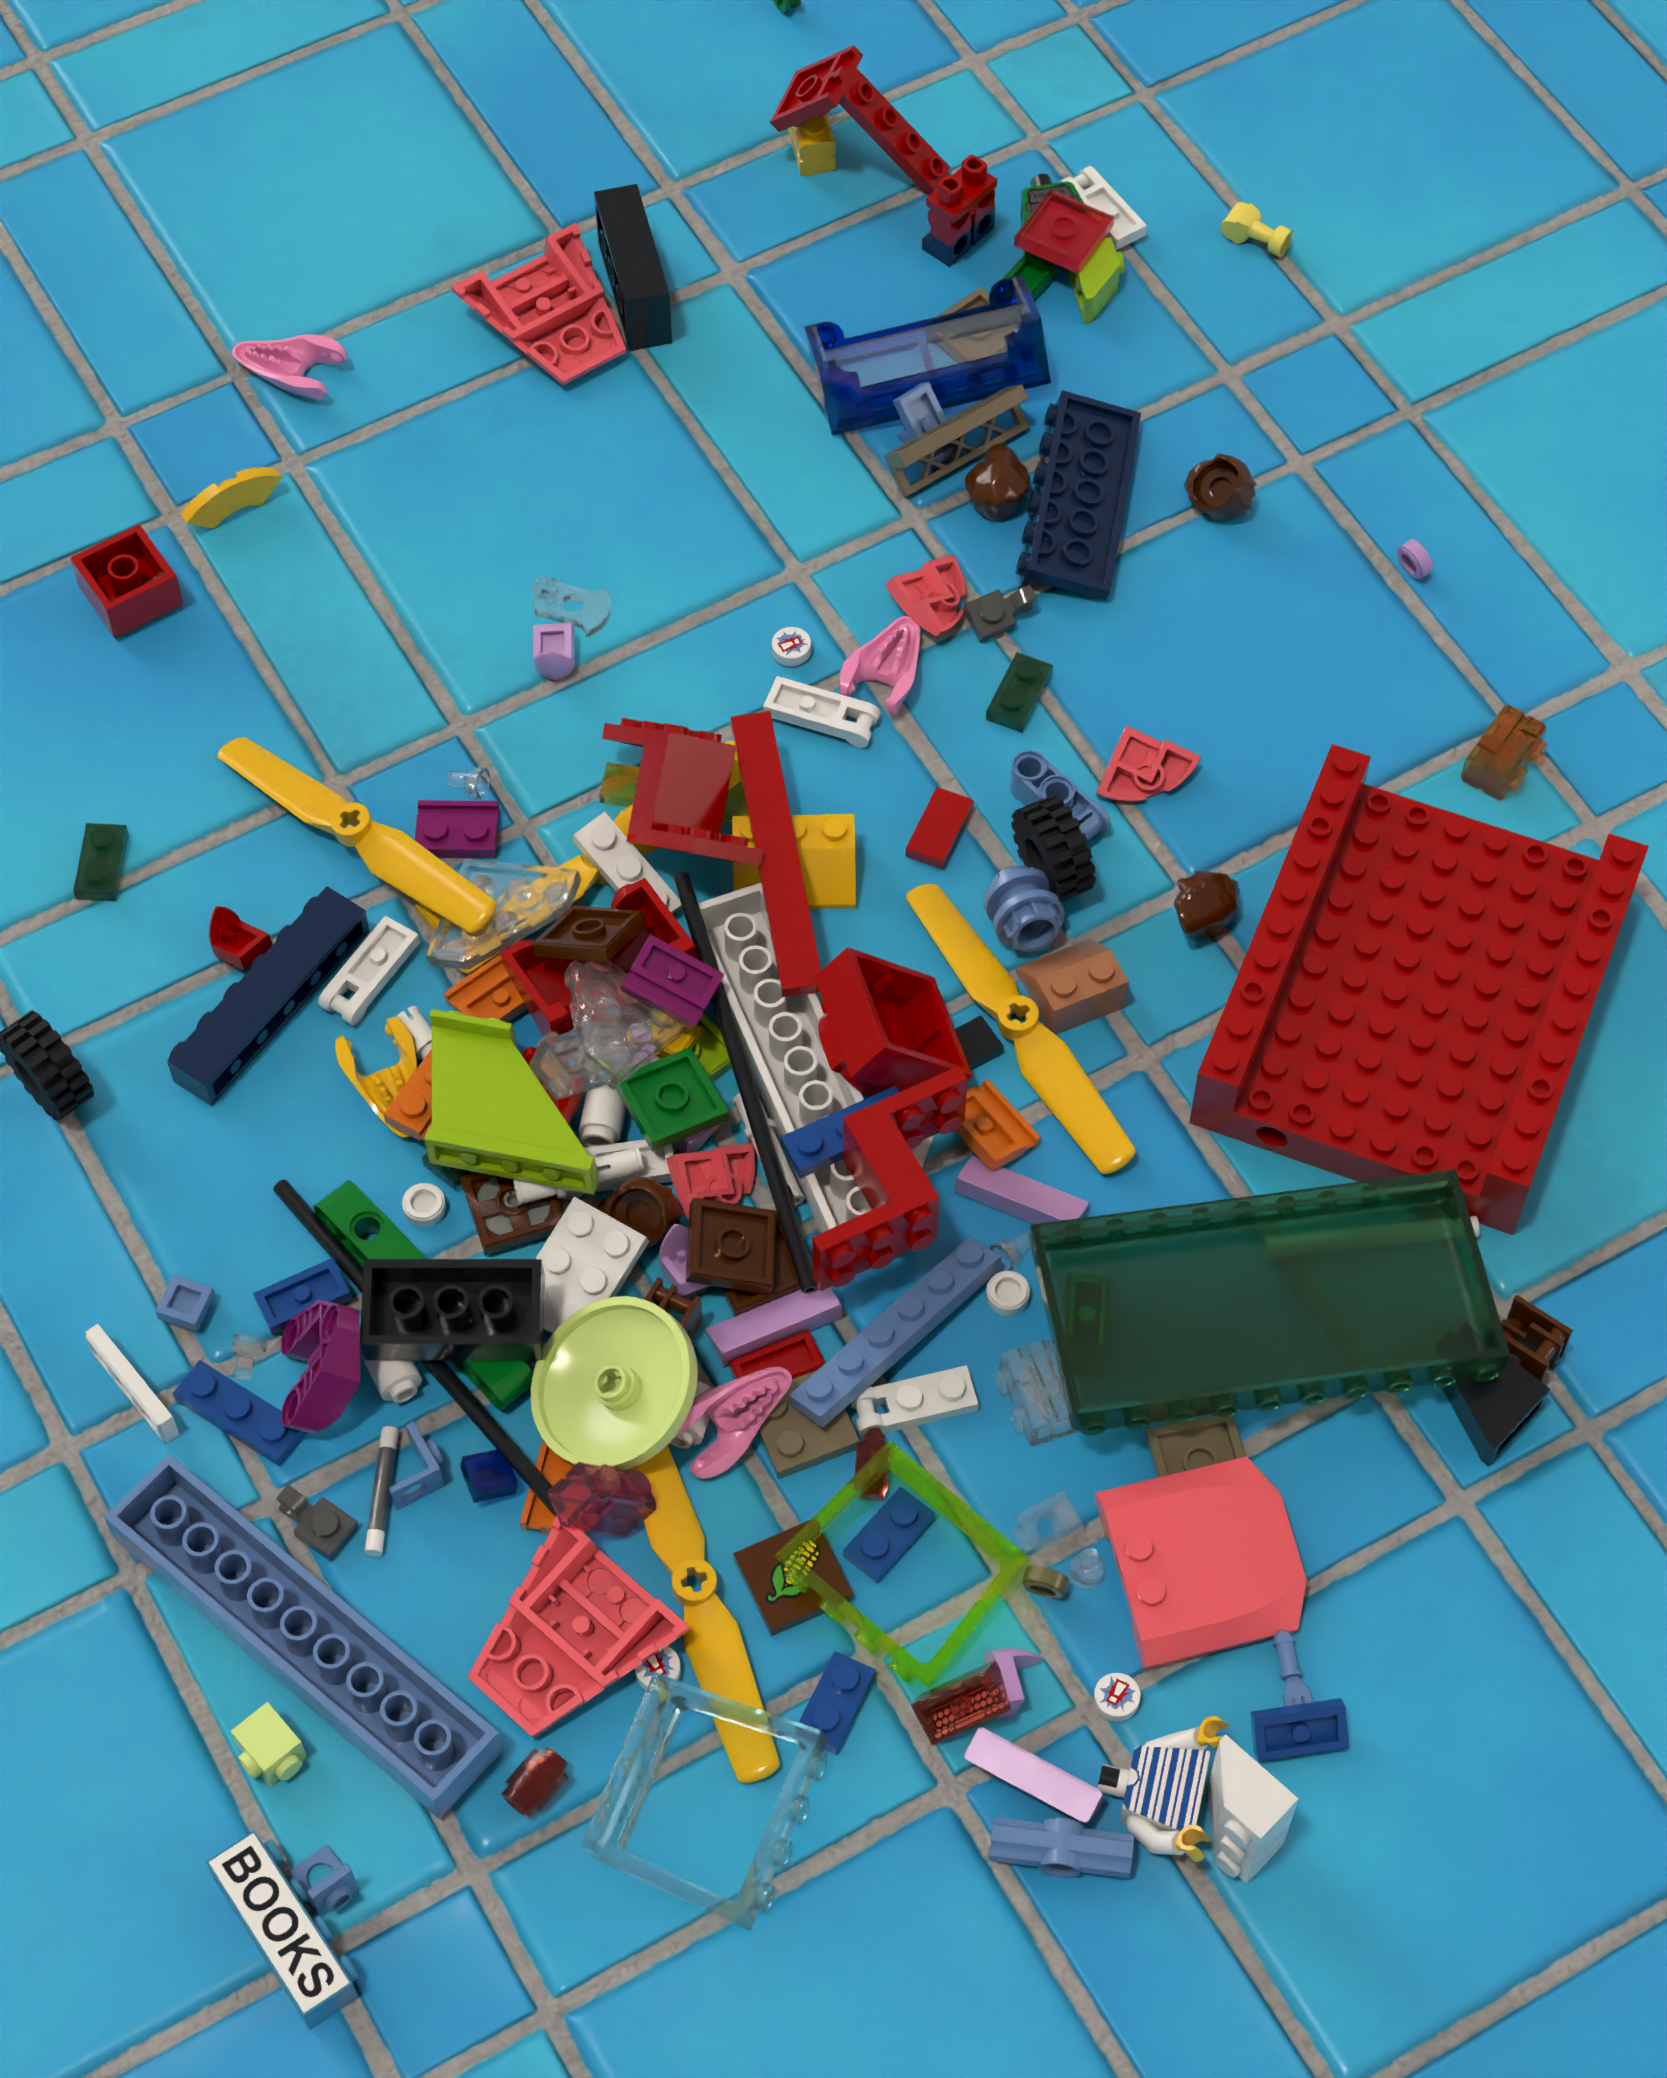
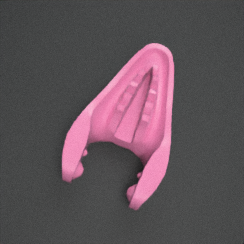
(287, 360)
(887, 659)
(738, 1413)

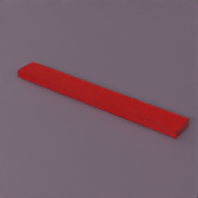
(780, 864)

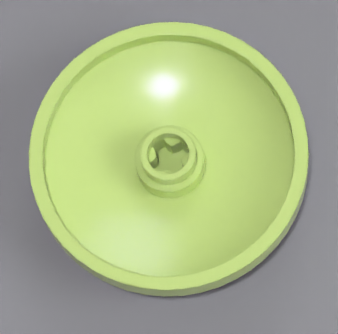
(614, 1383)

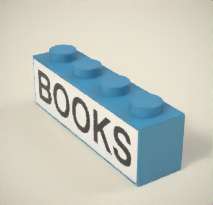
(282, 1928)

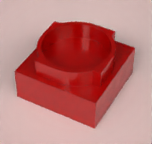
(884, 1024)

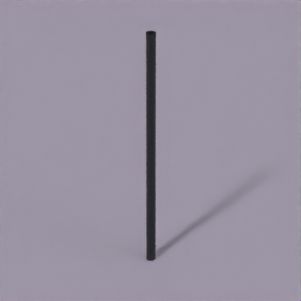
(748, 1090)
(437, 1368)

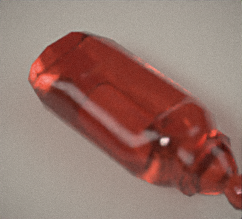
(872, 1443)

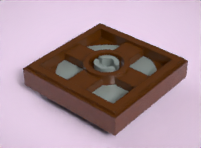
(500, 1218)

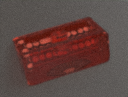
(962, 1703)

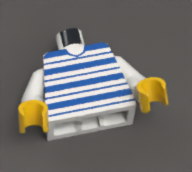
(1166, 1789)

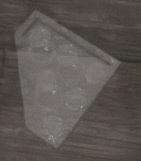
(525, 902)
(613, 1027)

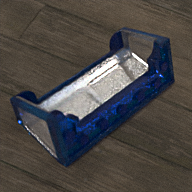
(958, 353)

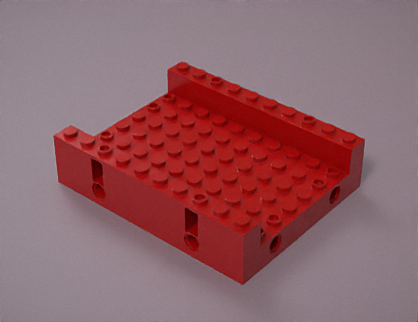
(1414, 993)

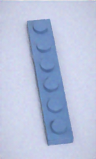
(895, 1331)

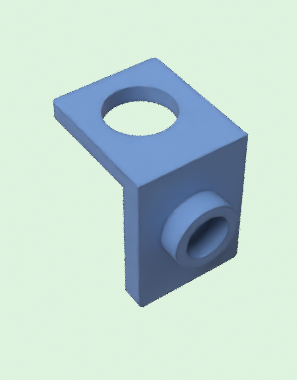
(429, 1478)
(333, 1890)

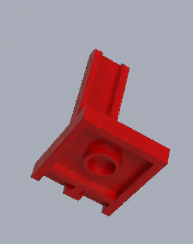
(838, 81)

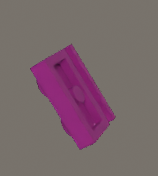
(458, 828)
(672, 982)

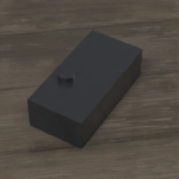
(633, 267)
(452, 1309)

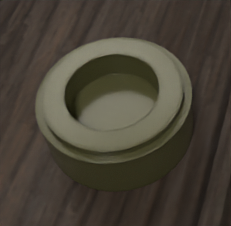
(1045, 1582)

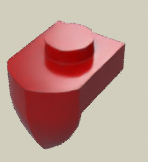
(236, 940)

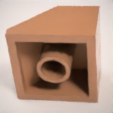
(1075, 985)

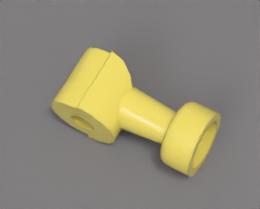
(1245, 223)

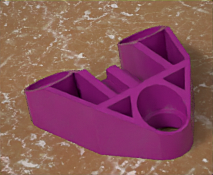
(329, 1341)

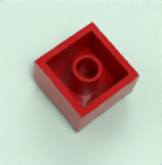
(127, 580)

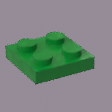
(672, 1099)

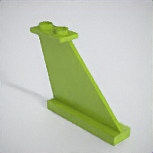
(494, 1110)

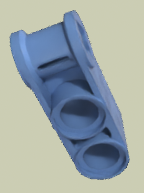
(1050, 781)

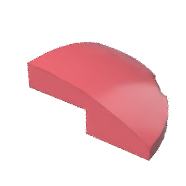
(931, 594)
(1144, 767)
(713, 1174)

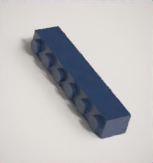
(268, 995)

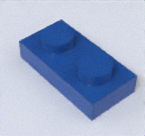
(294, 1294)
(889, 1534)
(838, 1698)
(1299, 1729)

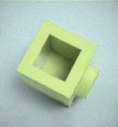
(268, 1746)

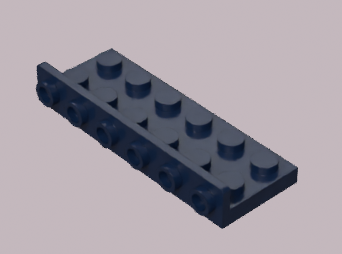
(1079, 495)

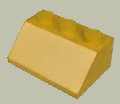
(825, 858)

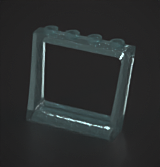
(637, 1768)

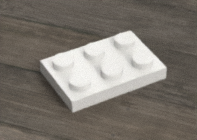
(585, 1260)

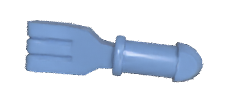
(1295, 1691)

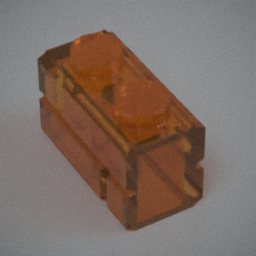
(1504, 753)

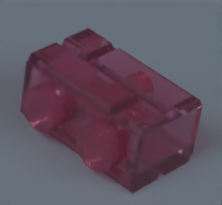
(602, 1499)

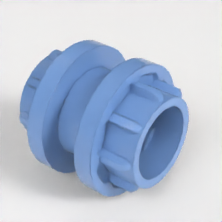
(1023, 908)

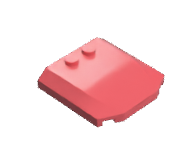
(1204, 1560)

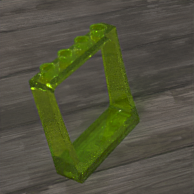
(895, 1461)

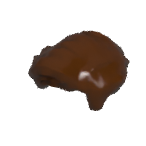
(998, 483)
(1221, 487)
(1206, 903)
(644, 1208)

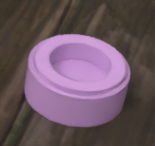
(1414, 559)

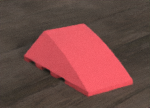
(550, 308)
(569, 1632)

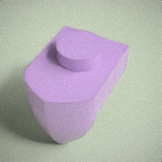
(554, 650)
(674, 1258)
(1010, 1661)

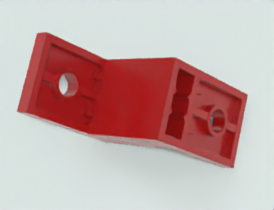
(681, 790)
(882, 1163)

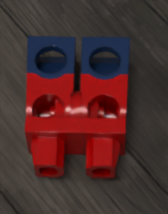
(958, 209)

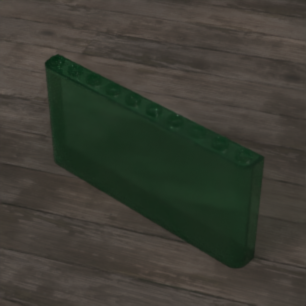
(1267, 1301)

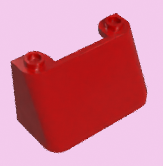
(542, 979)

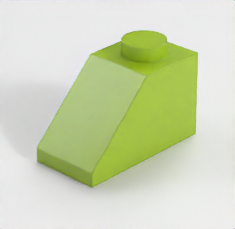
(1097, 280)

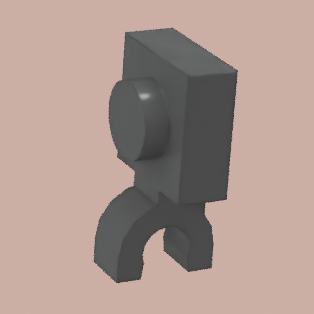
(994, 614)
(320, 1526)

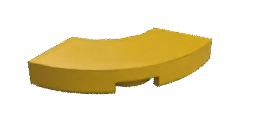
(217, 502)

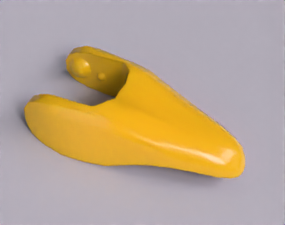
(384, 1085)

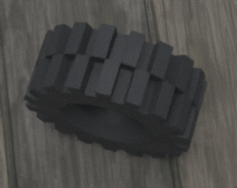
(1054, 844)
(45, 1065)

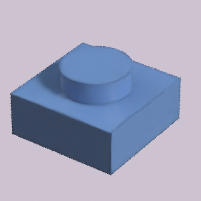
(185, 1303)

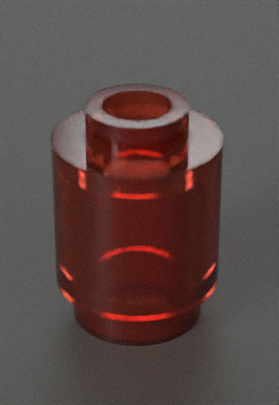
(535, 1781)

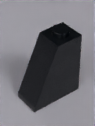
(1497, 1408)

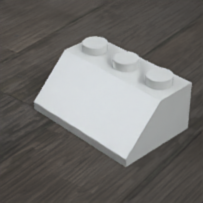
(1246, 1812)

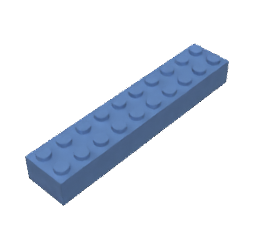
(305, 1635)

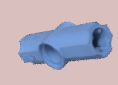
(1061, 1847)

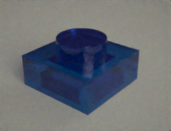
(488, 1476)

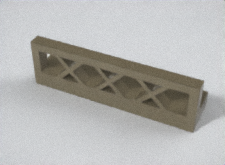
(923, 446)

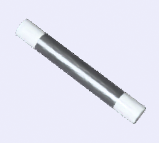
(381, 1491)

